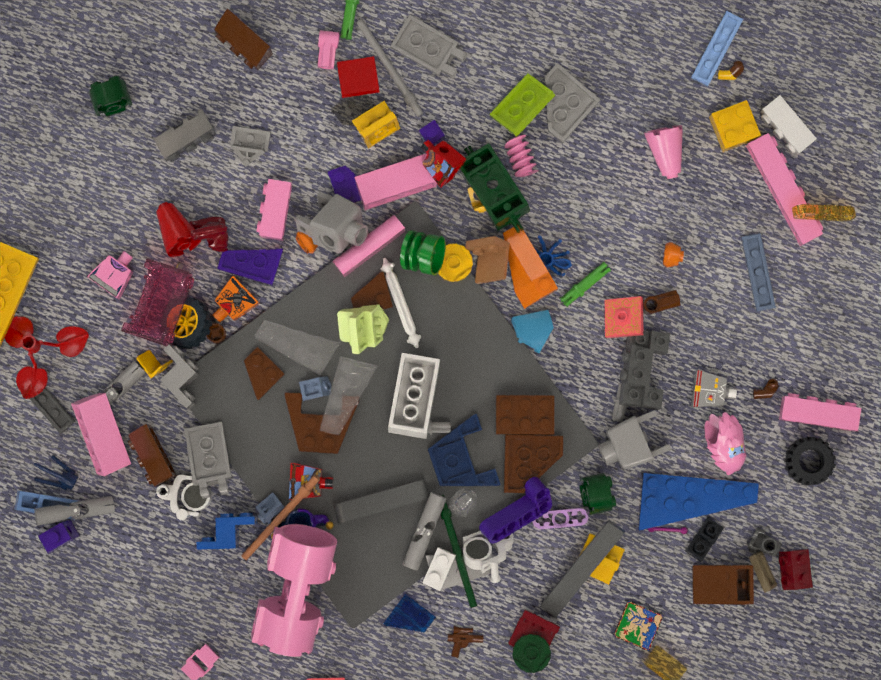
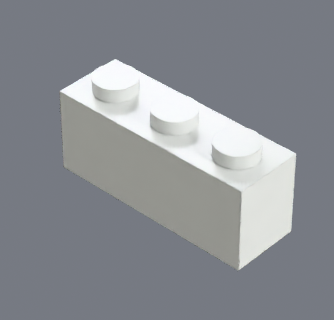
(787, 126)

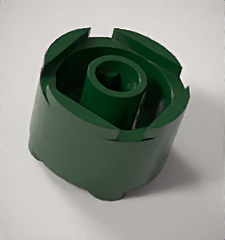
(110, 96)
(597, 493)

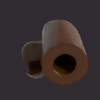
(768, 391)

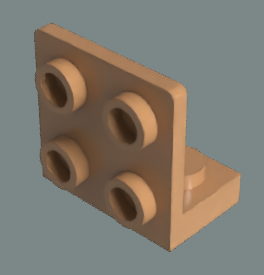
(491, 259)

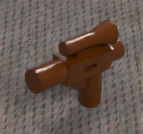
(461, 639)

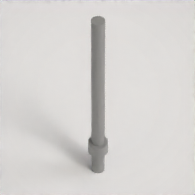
(410, 98)

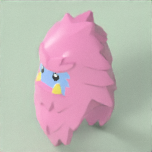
(725, 442)

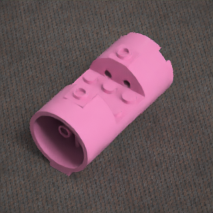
(303, 558)

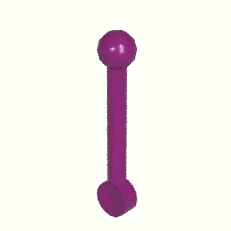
(683, 530)

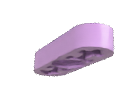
(574, 521)

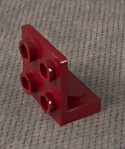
(533, 624)

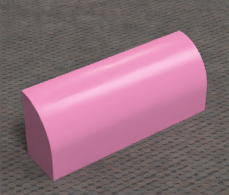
(394, 182)
(374, 242)
(101, 434)

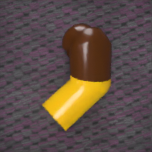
(732, 74)

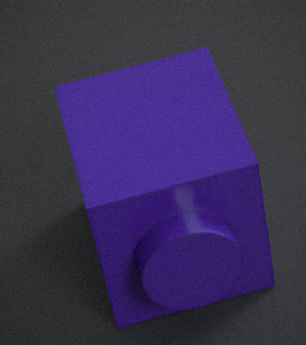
(432, 132)

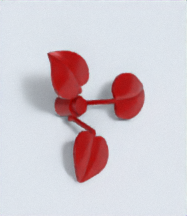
(19, 334)

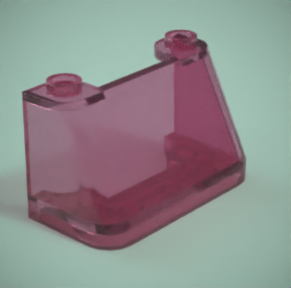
(160, 303)

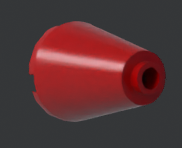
(175, 230)

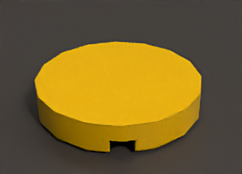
(456, 263)

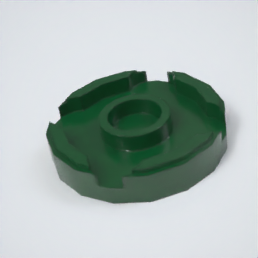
(531, 653)

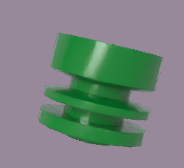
(422, 252)

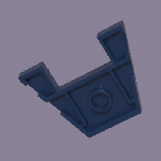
(453, 461)

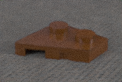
(373, 293)

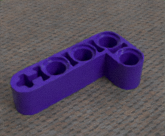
(519, 513)

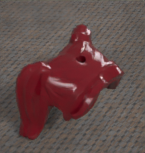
(212, 229)

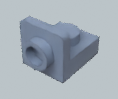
(315, 388)
(269, 508)

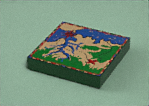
(638, 625)

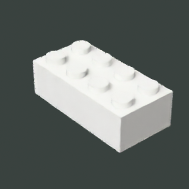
(414, 395)

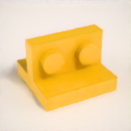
(376, 124)
(608, 566)

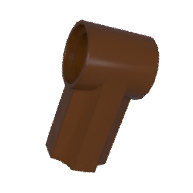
(662, 302)

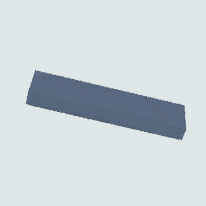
(758, 272)

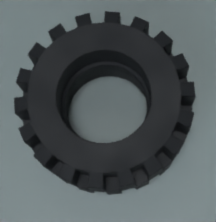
(793, 461)

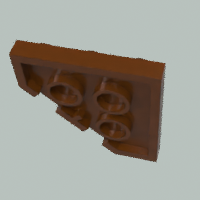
(529, 457)

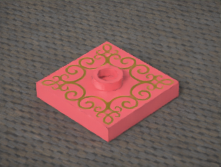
(624, 317)

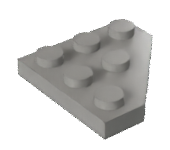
(570, 103)

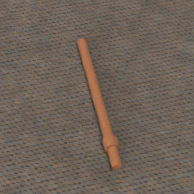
(303, 491)

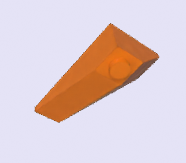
(527, 270)

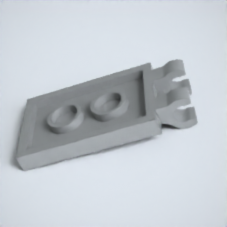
(427, 47)
(208, 457)

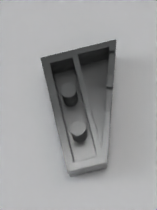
(185, 136)

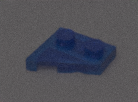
(410, 616)

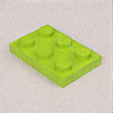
(522, 104)

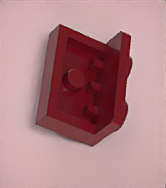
(795, 569)

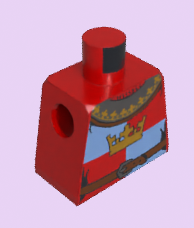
(442, 161)
(302, 474)

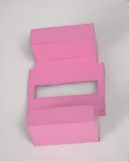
(207, 656)

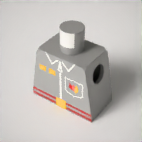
(710, 390)

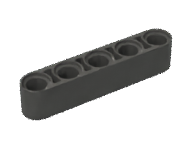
(381, 501)

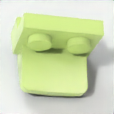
(362, 326)

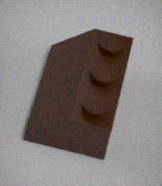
(242, 40)
(151, 455)

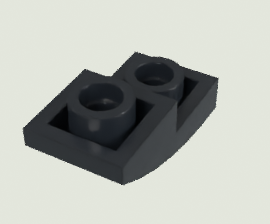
(704, 539)

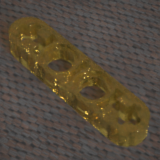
(823, 212)

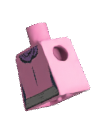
(113, 274)

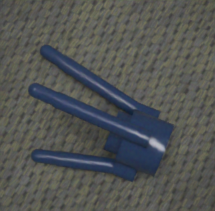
(66, 480)

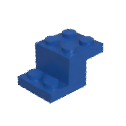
(227, 531)

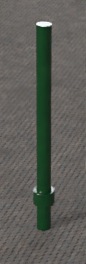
(446, 515)

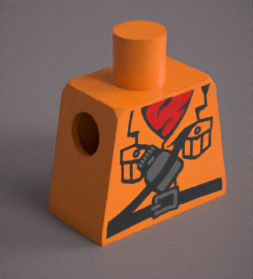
(234, 301)

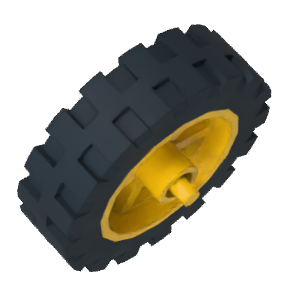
(200, 329)

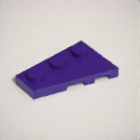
(252, 264)

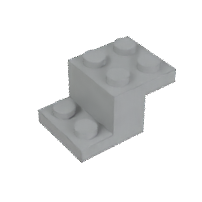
(180, 376)

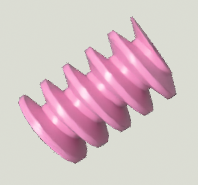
(520, 157)

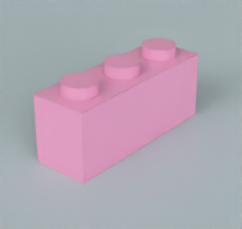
(274, 209)

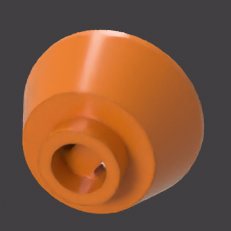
(305, 242)
(672, 255)

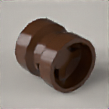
(217, 333)

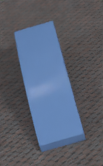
(29, 501)

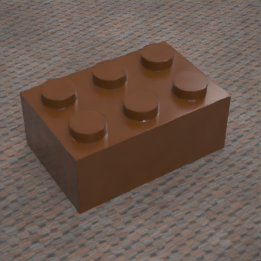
(524, 415)

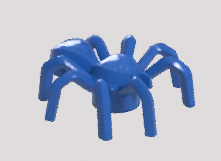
(548, 258)

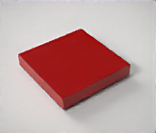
(358, 77)

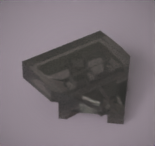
(351, 108)

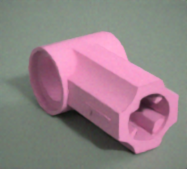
(328, 44)

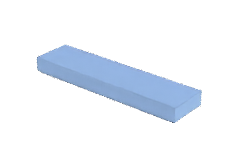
(717, 48)

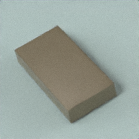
(763, 571)

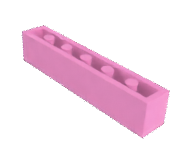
(783, 187)

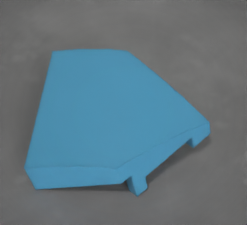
(533, 328)

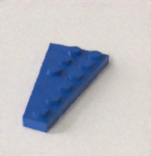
(679, 498)

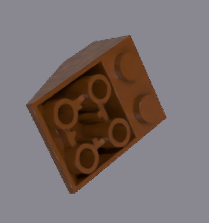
(723, 584)

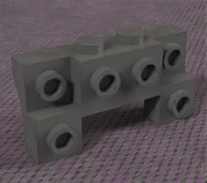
(637, 370)

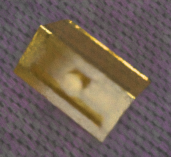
(664, 664)

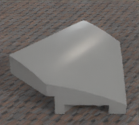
(249, 143)

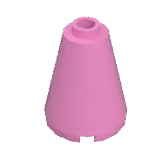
(666, 149)

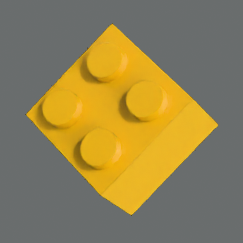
(734, 126)

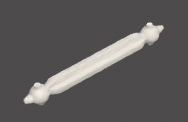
(400, 303)

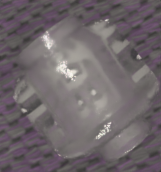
(463, 502)

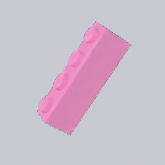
(820, 413)

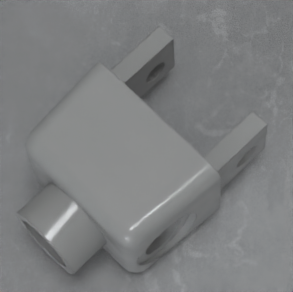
(335, 225)
(629, 444)

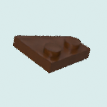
(262, 372)

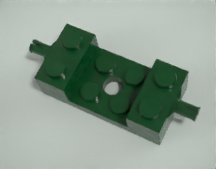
(505, 202)

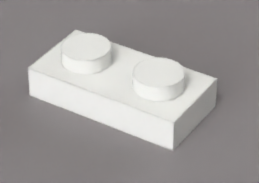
(439, 569)

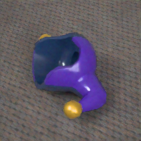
(305, 517)

